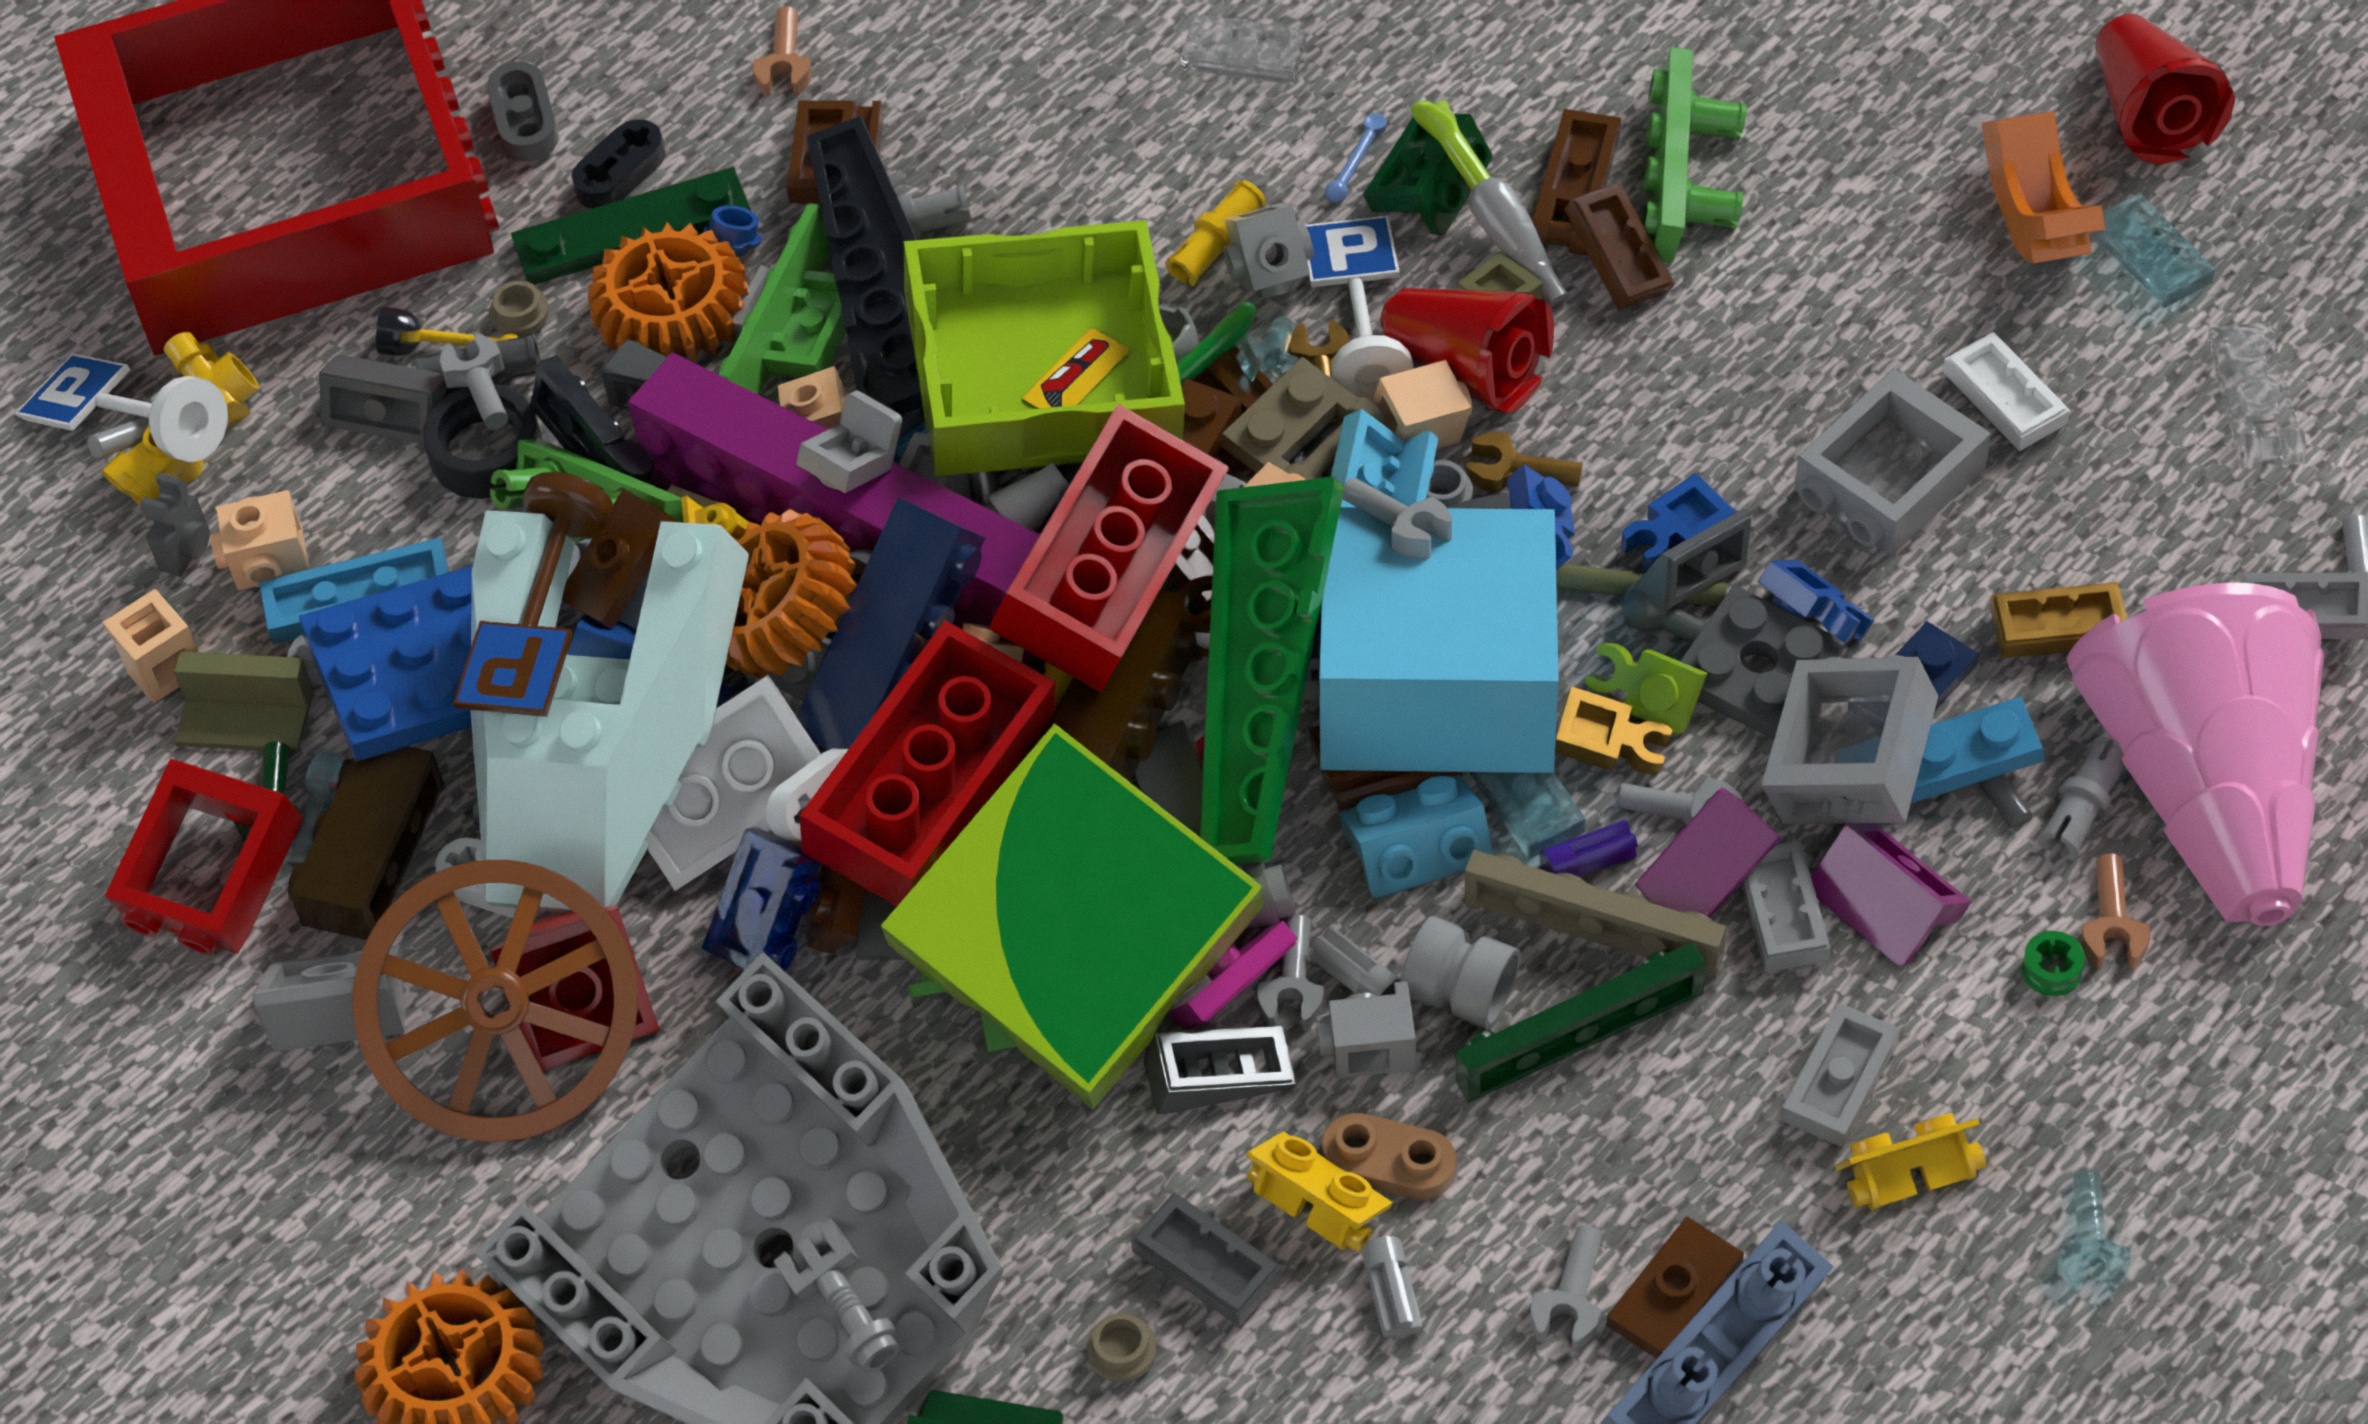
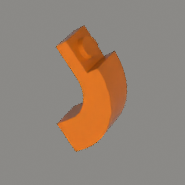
(2034, 189)

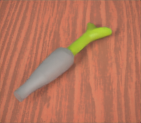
(1492, 200)

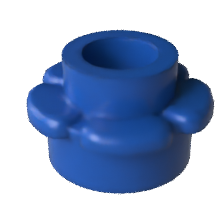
(737, 227)

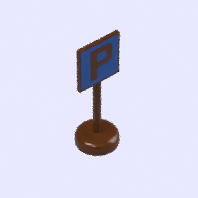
(520, 664)

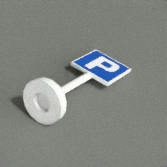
(1351, 255)
(184, 418)

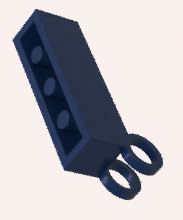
(892, 617)

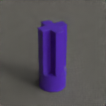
(1591, 851)

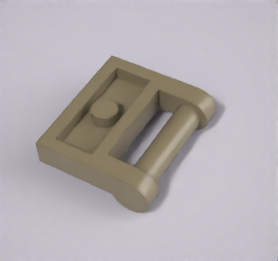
(1292, 416)

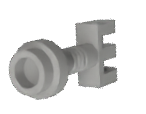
(870, 1341)

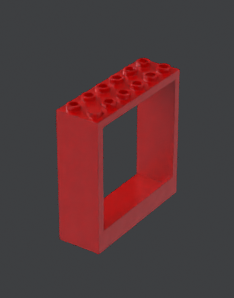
(287, 262)

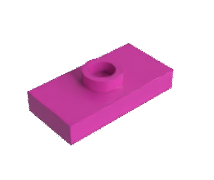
(1232, 975)

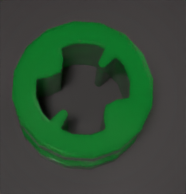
(2047, 944)

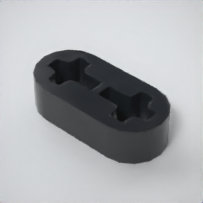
(614, 160)

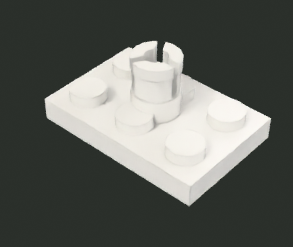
(729, 782)

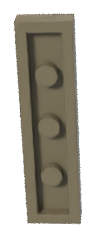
(1588, 911)

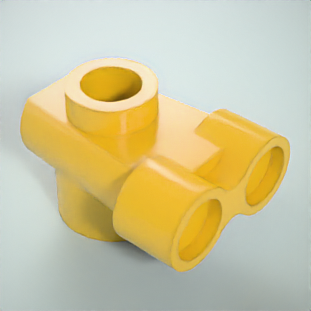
(225, 373)
(137, 470)

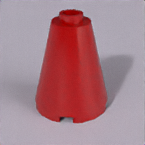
(2161, 90)
(1483, 335)

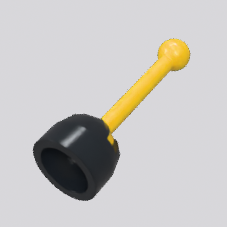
(401, 333)

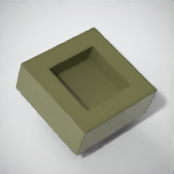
(1501, 274)

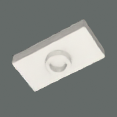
(2006, 391)

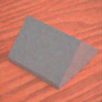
(312, 1001)

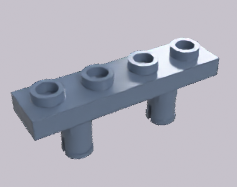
(1725, 1333)

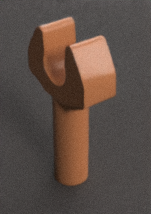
(783, 57)
(2113, 918)

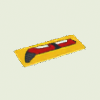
(1077, 371)

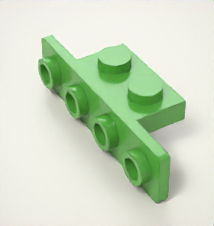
(796, 316)

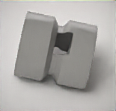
(1469, 976)

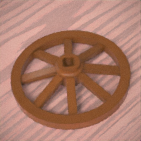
(454, 1119)

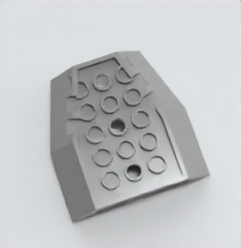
(666, 1274)

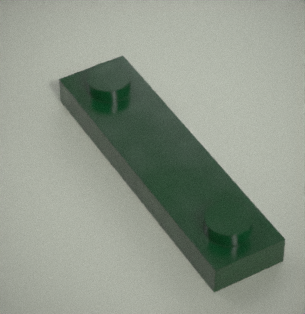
(580, 239)
(1582, 1021)

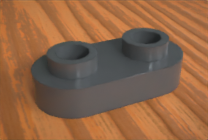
(524, 114)

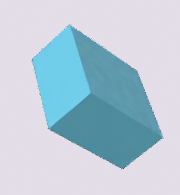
(1443, 653)

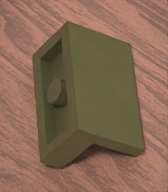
(242, 700)

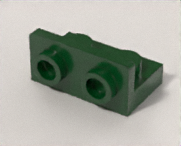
(1423, 177)

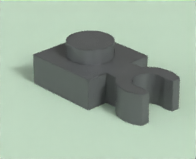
(178, 527)

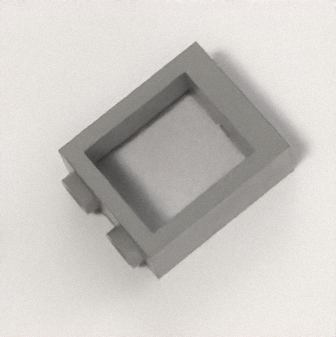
(1891, 462)
(1850, 740)

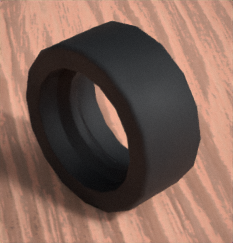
(460, 411)

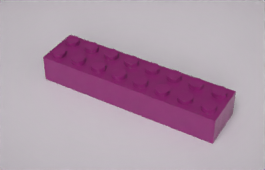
(745, 454)

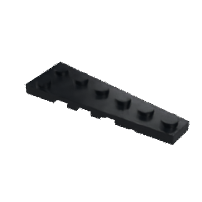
(867, 254)

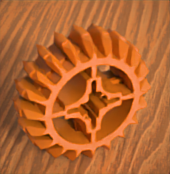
(694, 270)
(789, 592)
(494, 1328)

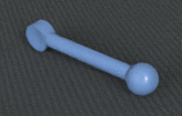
(1373, 125)

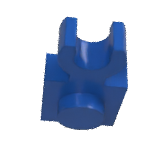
(1533, 491)
(1676, 518)
(1809, 595)

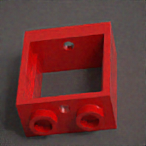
(272, 831)

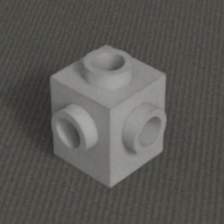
(1252, 235)

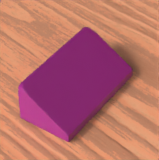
(1709, 857)

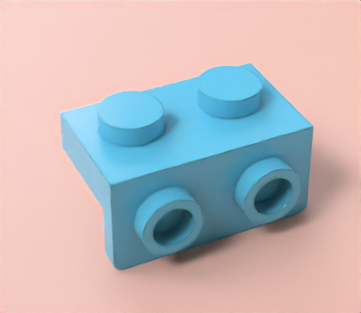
(1384, 459)
(1416, 834)

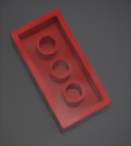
(1108, 548)
(926, 763)

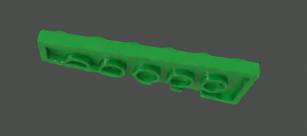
(1263, 624)

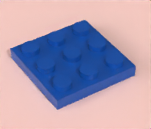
(395, 662)

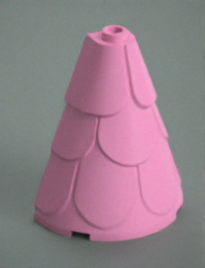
(2218, 732)

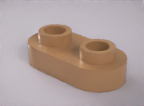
(1388, 1155)

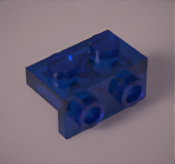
(763, 901)

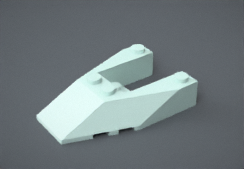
(619, 731)

